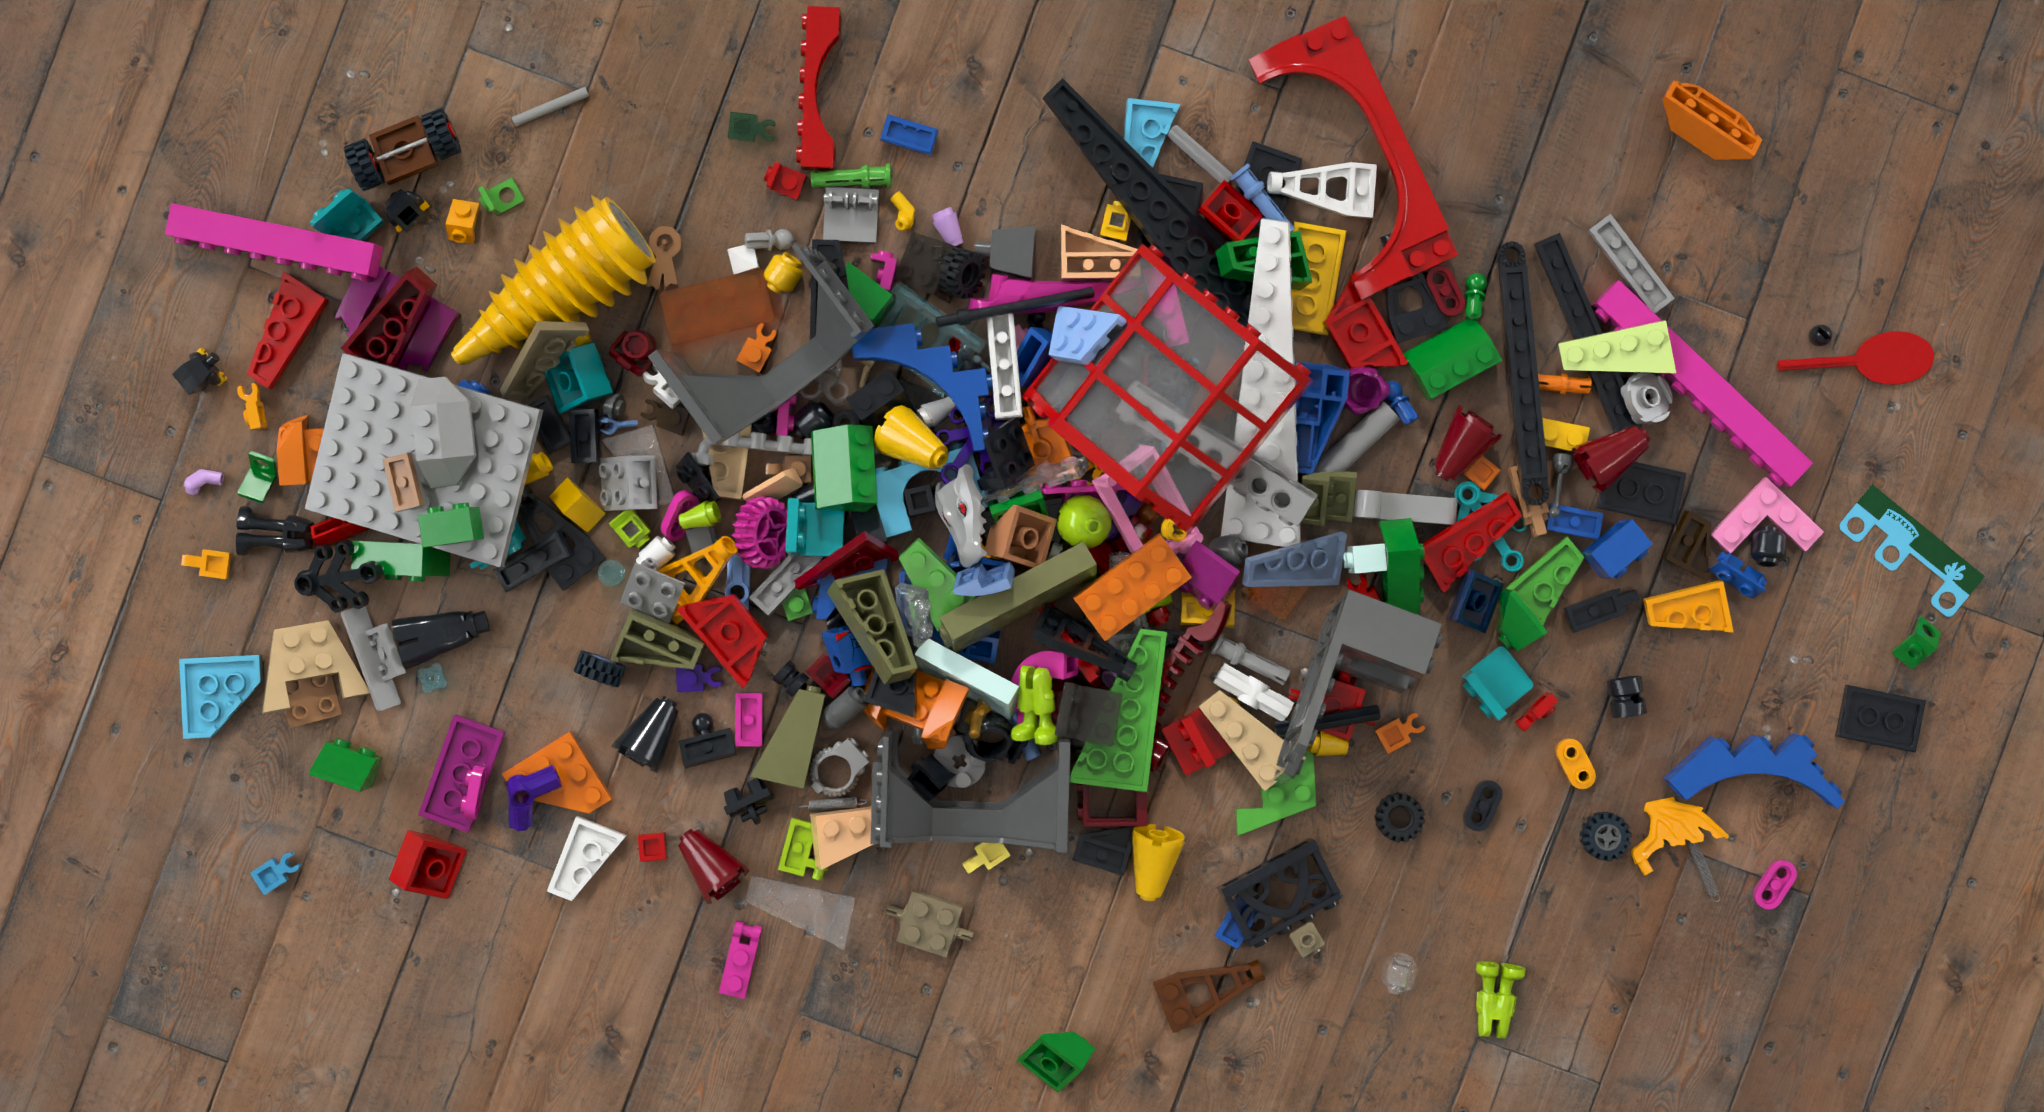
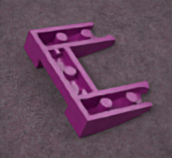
(431, 333)

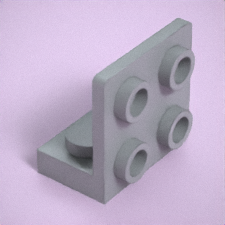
(628, 483)

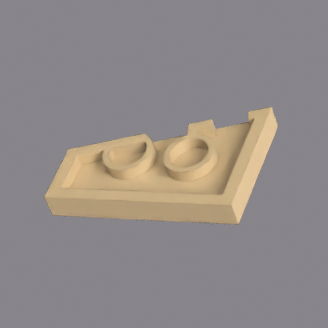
(729, 468)

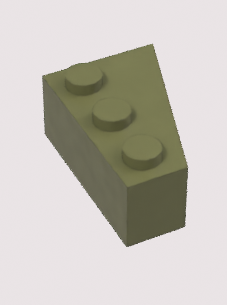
(657, 642)

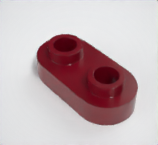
(1447, 290)

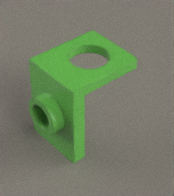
(491, 198)

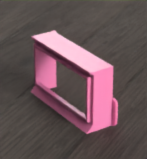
(1124, 526)

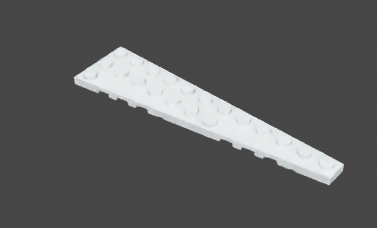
(1272, 316)

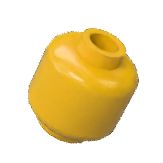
(783, 273)

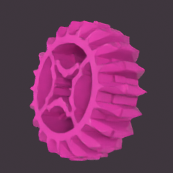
(761, 532)

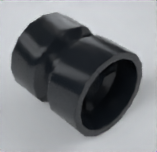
(1626, 696)

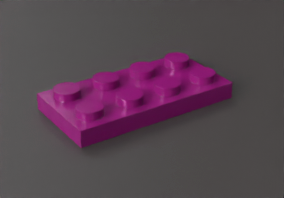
(465, 746)

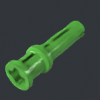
(865, 176)

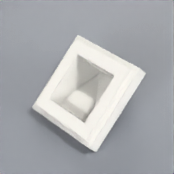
(743, 259)

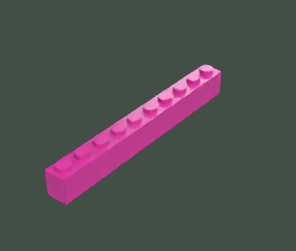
(1711, 392)

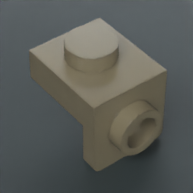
(1307, 940)

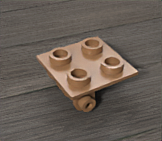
(311, 701)

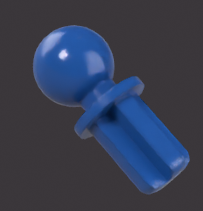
(1401, 403)

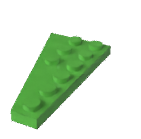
(1129, 759)

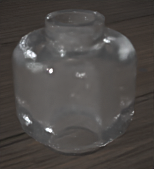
(1399, 973)

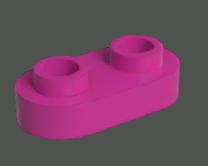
(681, 503)
(472, 802)
(1775, 885)

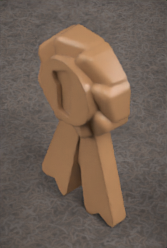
(665, 244)

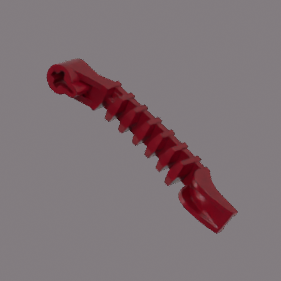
(1206, 632)

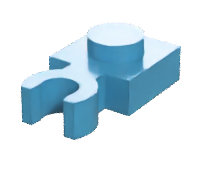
(273, 874)

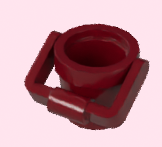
(636, 348)

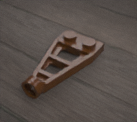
(1175, 1001)

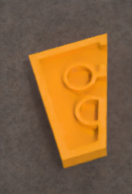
(1693, 607)

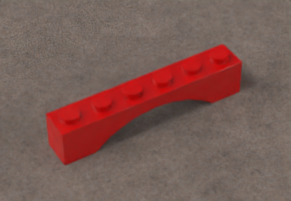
(822, 33)

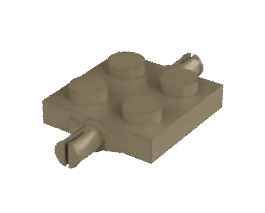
(929, 923)

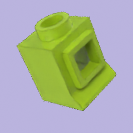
(631, 528)

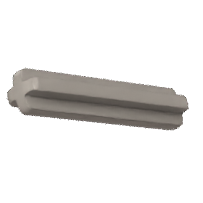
(1199, 154)

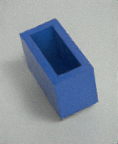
(1033, 354)

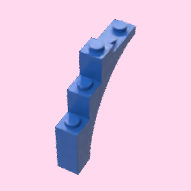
(900, 346)
(1714, 762)

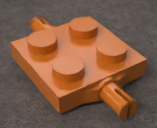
(1043, 441)

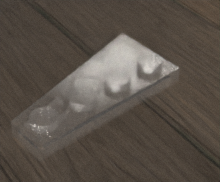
(1033, 479)
(809, 908)

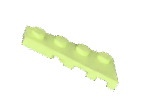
(1625, 350)

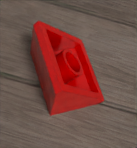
(1230, 212)

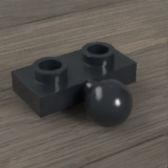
(706, 746)

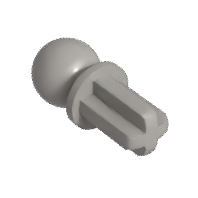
(781, 239)

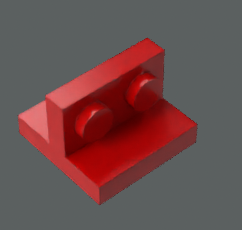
(1195, 741)

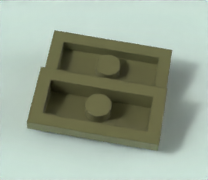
(1334, 496)

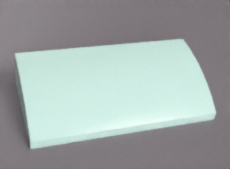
(983, 684)

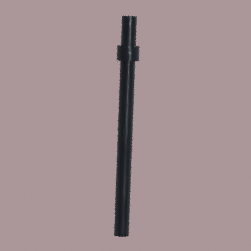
(965, 316)

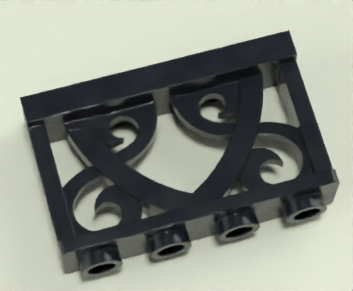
(1244, 883)

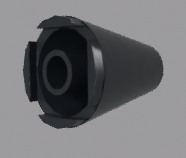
(649, 734)

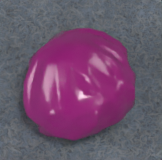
(1365, 390)

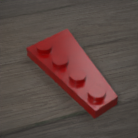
(289, 323)
(1461, 544)

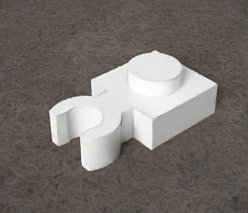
(662, 388)

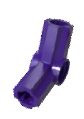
(531, 787)

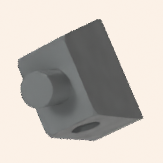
(1010, 251)

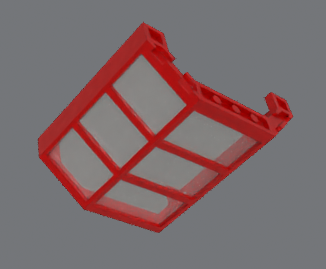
(1172, 394)

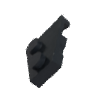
(1105, 849)

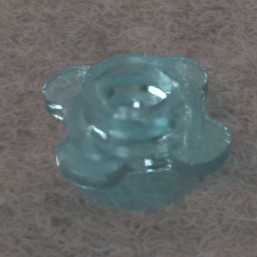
(439, 678)

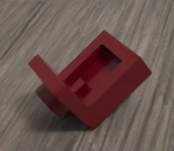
(1143, 531)
(824, 674)

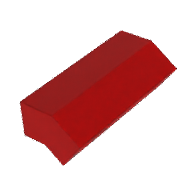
(334, 531)

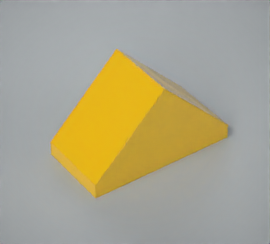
(577, 505)

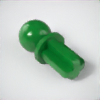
(1475, 284)

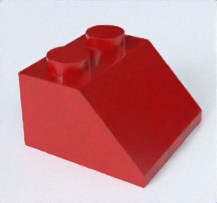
(427, 865)

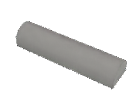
(1358, 440)

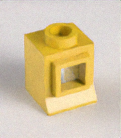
(1115, 222)

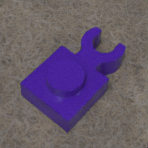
(693, 679)

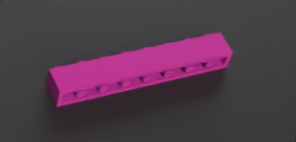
(274, 241)

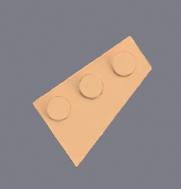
(1091, 257)
(840, 834)

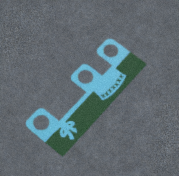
(1913, 538)

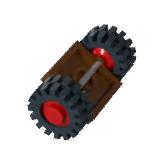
(402, 150)

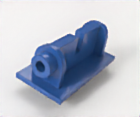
(1748, 582)

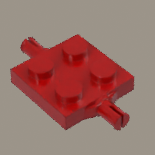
(1340, 698)

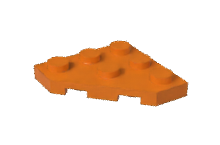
(581, 784)

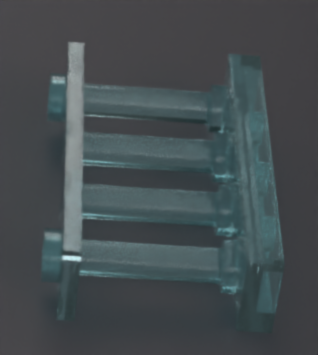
(926, 313)

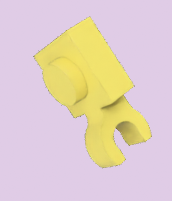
(987, 854)

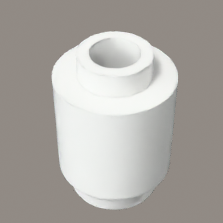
(660, 550)

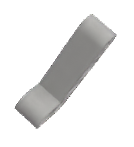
(1401, 506)

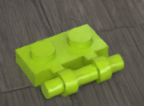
(797, 850)

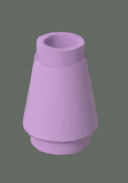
(948, 226)

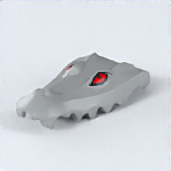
(961, 512)

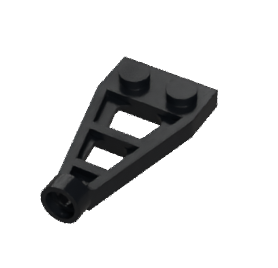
(1416, 322)
(585, 553)
(1049, 631)

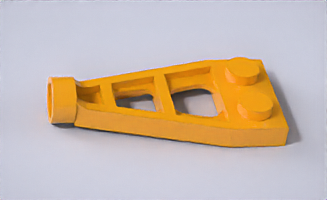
(717, 555)

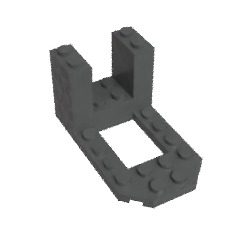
(1368, 643)

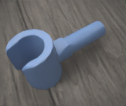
(614, 425)

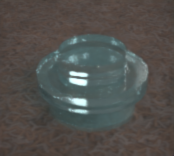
(611, 572)

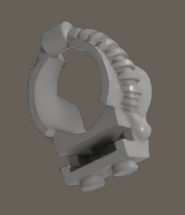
(848, 750)

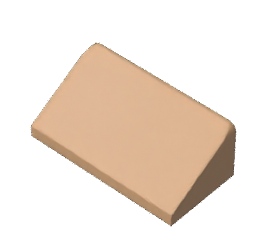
(777, 486)

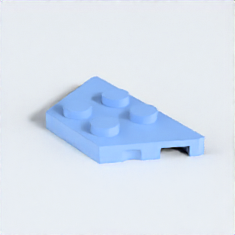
(1081, 334)

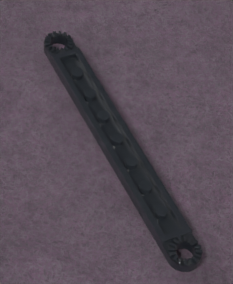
(1523, 373)

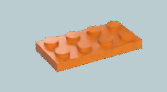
(1132, 587)

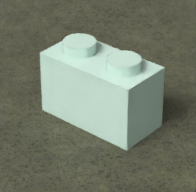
(1365, 558)

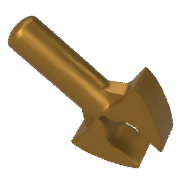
(974, 717)

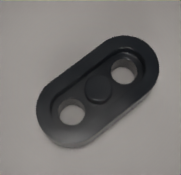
(1482, 805)

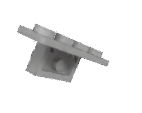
(375, 655)

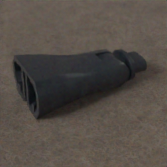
(436, 634)

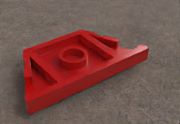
(1362, 332)
(728, 632)

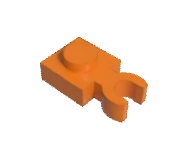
(755, 352)
(1395, 734)

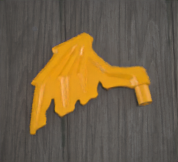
(1673, 823)

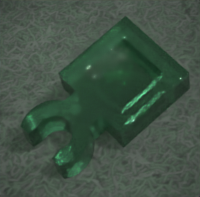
(745, 127)

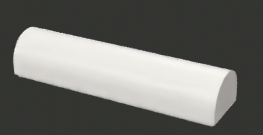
(1004, 367)

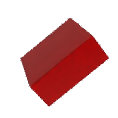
(652, 847)

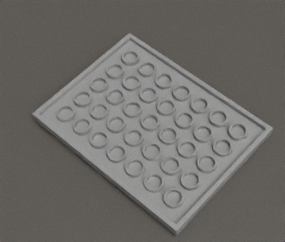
(373, 421)

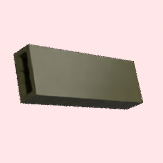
(1028, 593)

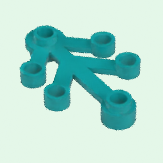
(1474, 504)

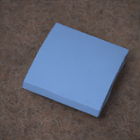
(978, 581)

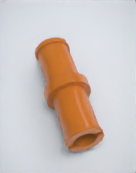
(1564, 384)

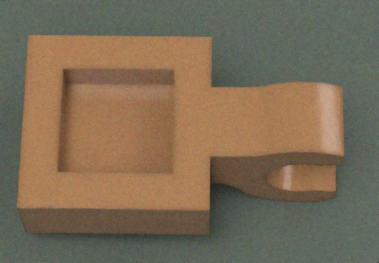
(802, 465)

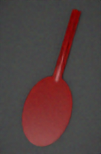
(1884, 359)

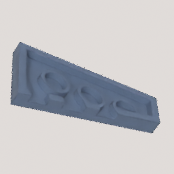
(1301, 564)

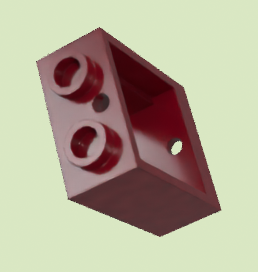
(1083, 811)

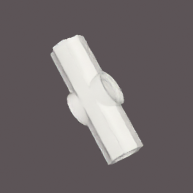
(1253, 692)

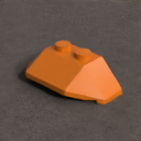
(1709, 123)

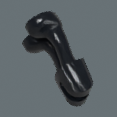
(287, 540)

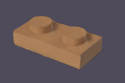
(403, 482)

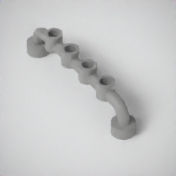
(756, 442)

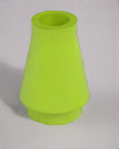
(702, 515)

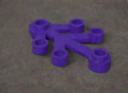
(964, 433)

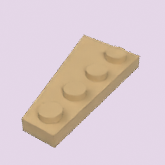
(1246, 736)

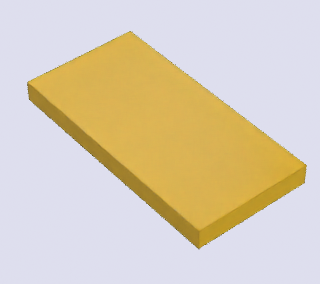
(1324, 256)

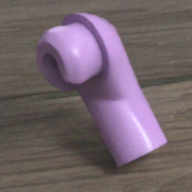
(199, 478)

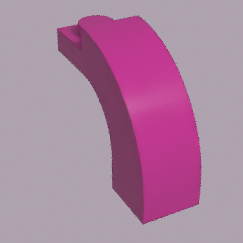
(1059, 666)

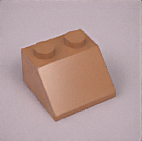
(1021, 537)

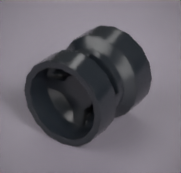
(790, 678)

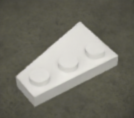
(582, 856)

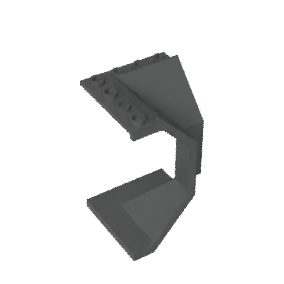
(733, 402)
(1029, 817)

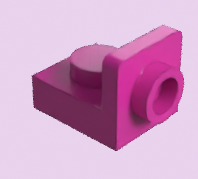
(885, 275)

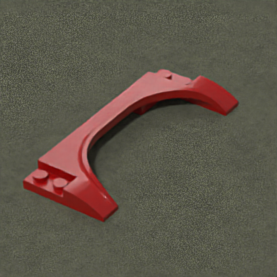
(1420, 230)

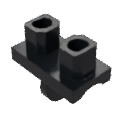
(759, 795)

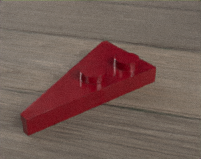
(848, 560)

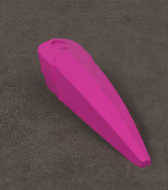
(1009, 289)

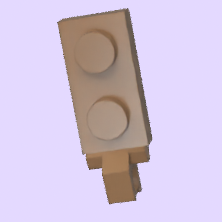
(1531, 515)

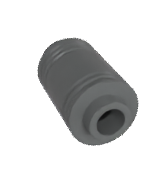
(844, 707)

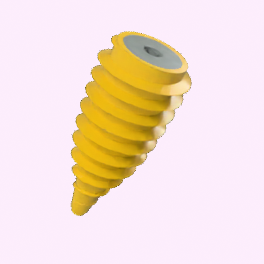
(562, 279)

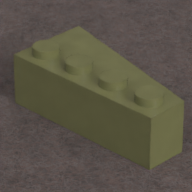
(875, 622)

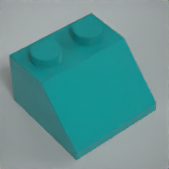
(578, 378)

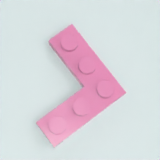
(1768, 502)

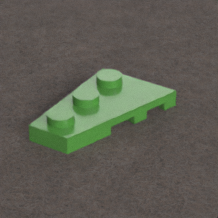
(931, 572)
(1547, 578)

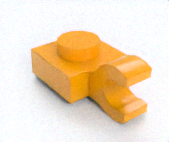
(254, 413)
(211, 564)

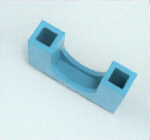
(893, 482)

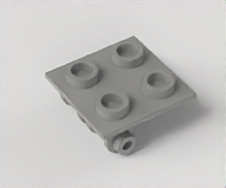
(851, 214)
(652, 591)

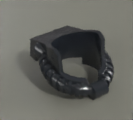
(991, 751)

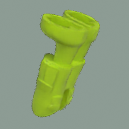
(1035, 699)
(1498, 1005)

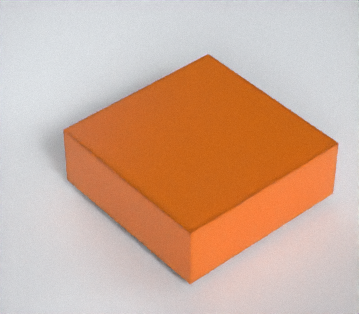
(1482, 473)

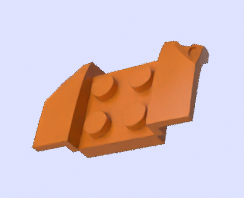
(297, 451)
(936, 709)

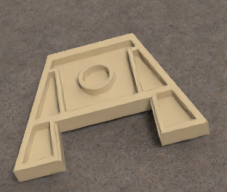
(304, 654)

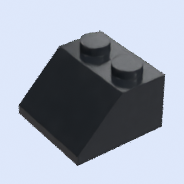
(878, 398)

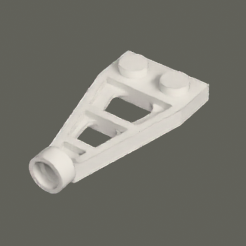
(1359, 190)

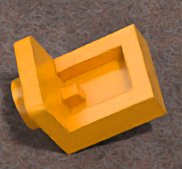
(462, 221)

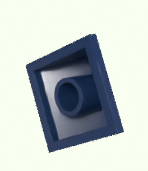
(1475, 600)

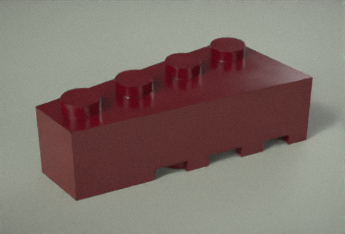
(393, 321)

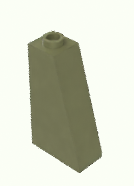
(793, 743)

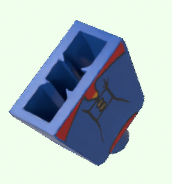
(847, 654)

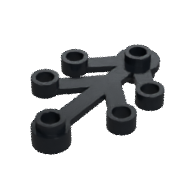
(310, 582)

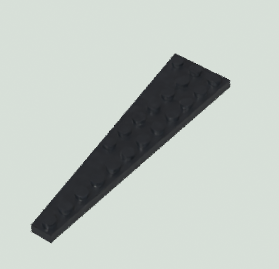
(1150, 201)

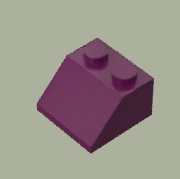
(1211, 576)

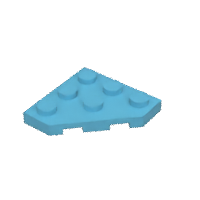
(215, 690)

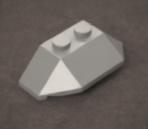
(442, 431)

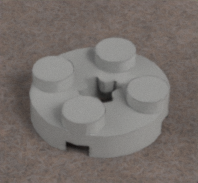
(1636, 401)
(965, 775)

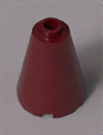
(1464, 444)
(1610, 455)
(710, 865)

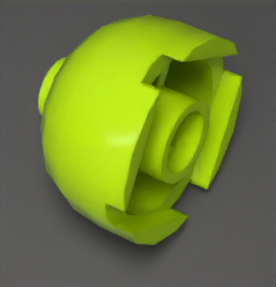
(1084, 520)

